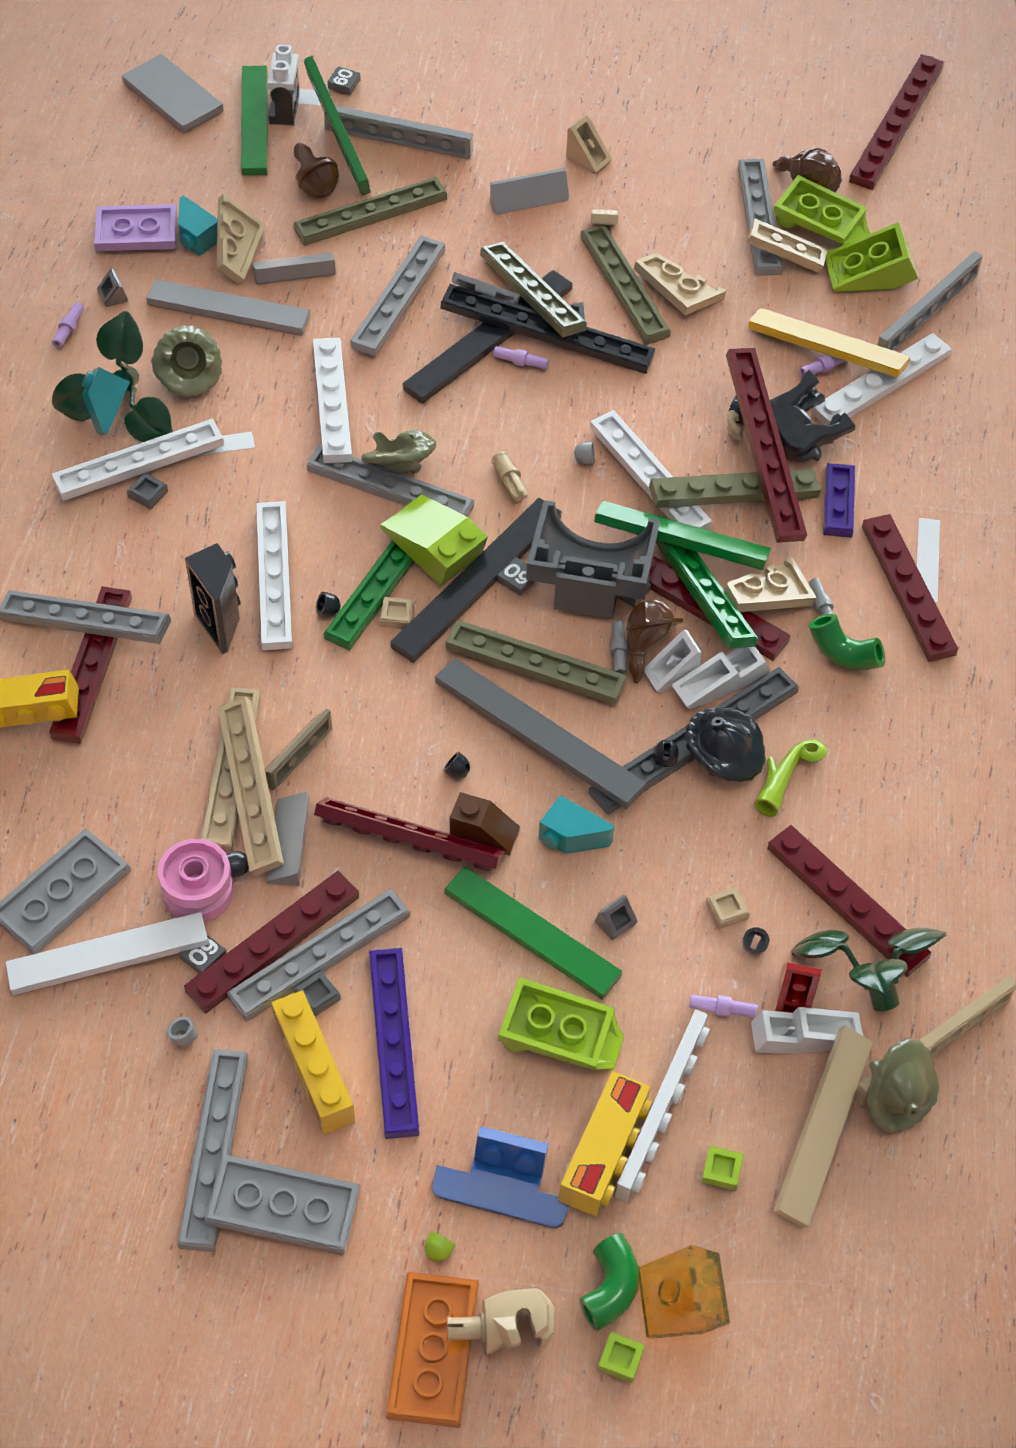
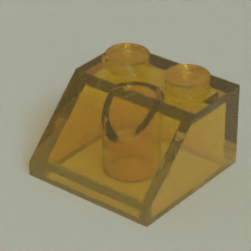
(683, 1293)

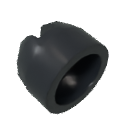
(327, 604)
(666, 761)
(457, 766)
(238, 863)
(762, 944)

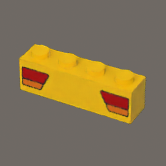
(38, 698)
(313, 1062)
(604, 1144)

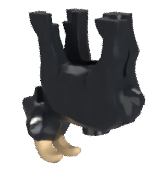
(798, 434)

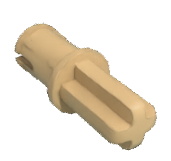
(509, 476)

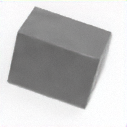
(111, 289)
(616, 917)

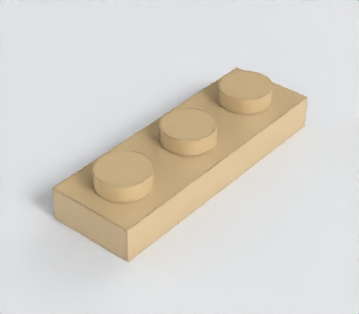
(787, 245)

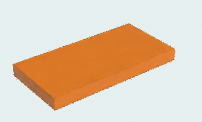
(428, 1369)

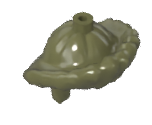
(187, 361)
(402, 453)
(902, 1086)

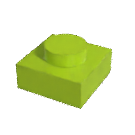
(722, 1168)
(621, 1357)

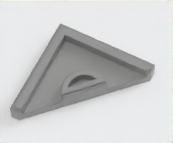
(484, 288)

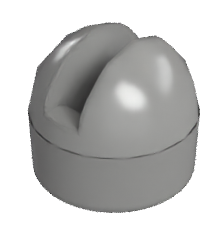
(585, 453)
(184, 1026)

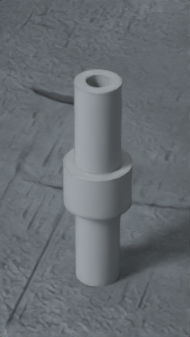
(823, 602)
(619, 647)

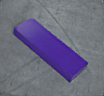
(839, 500)

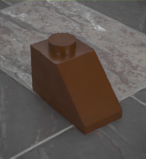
(483, 822)

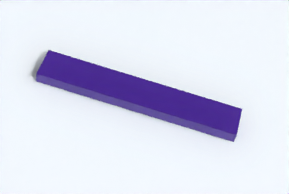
(394, 1044)

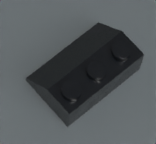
(214, 593)

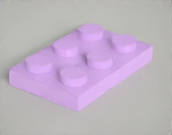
(135, 227)

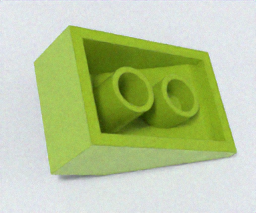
(872, 262)
(435, 537)

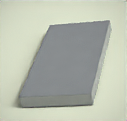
(172, 93)
(61, 891)
(282, 1204)

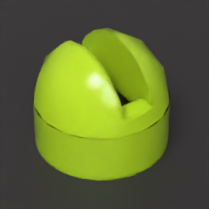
(438, 1247)

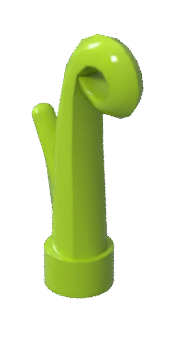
(770, 798)

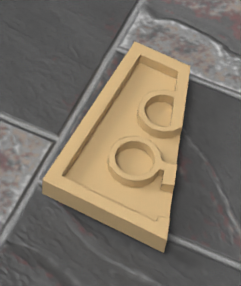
(236, 238)
(678, 288)
(771, 589)

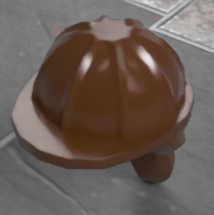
(813, 165)
(316, 175)
(647, 625)

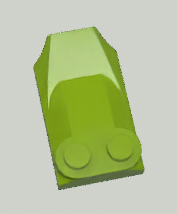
(821, 211)
(561, 1026)

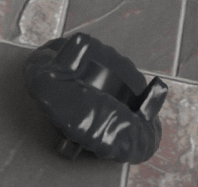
(726, 743)

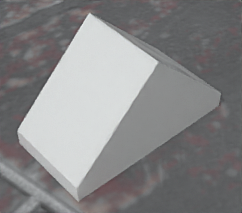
(673, 662)

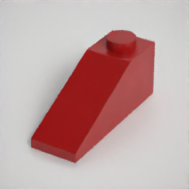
(797, 987)

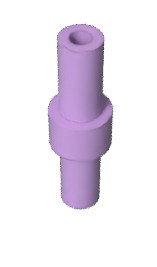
(67, 325)
(521, 357)
(821, 365)
(723, 1006)

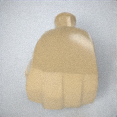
(498, 1320)

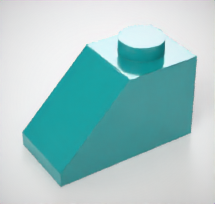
(196, 227)
(103, 397)
(574, 828)

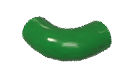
(843, 650)
(619, 1283)

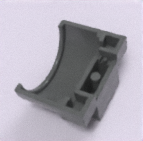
(589, 572)

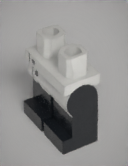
(284, 86)

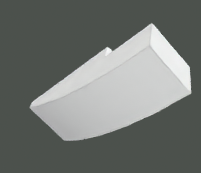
(721, 676)
(801, 1031)

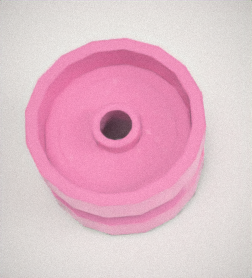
(196, 879)

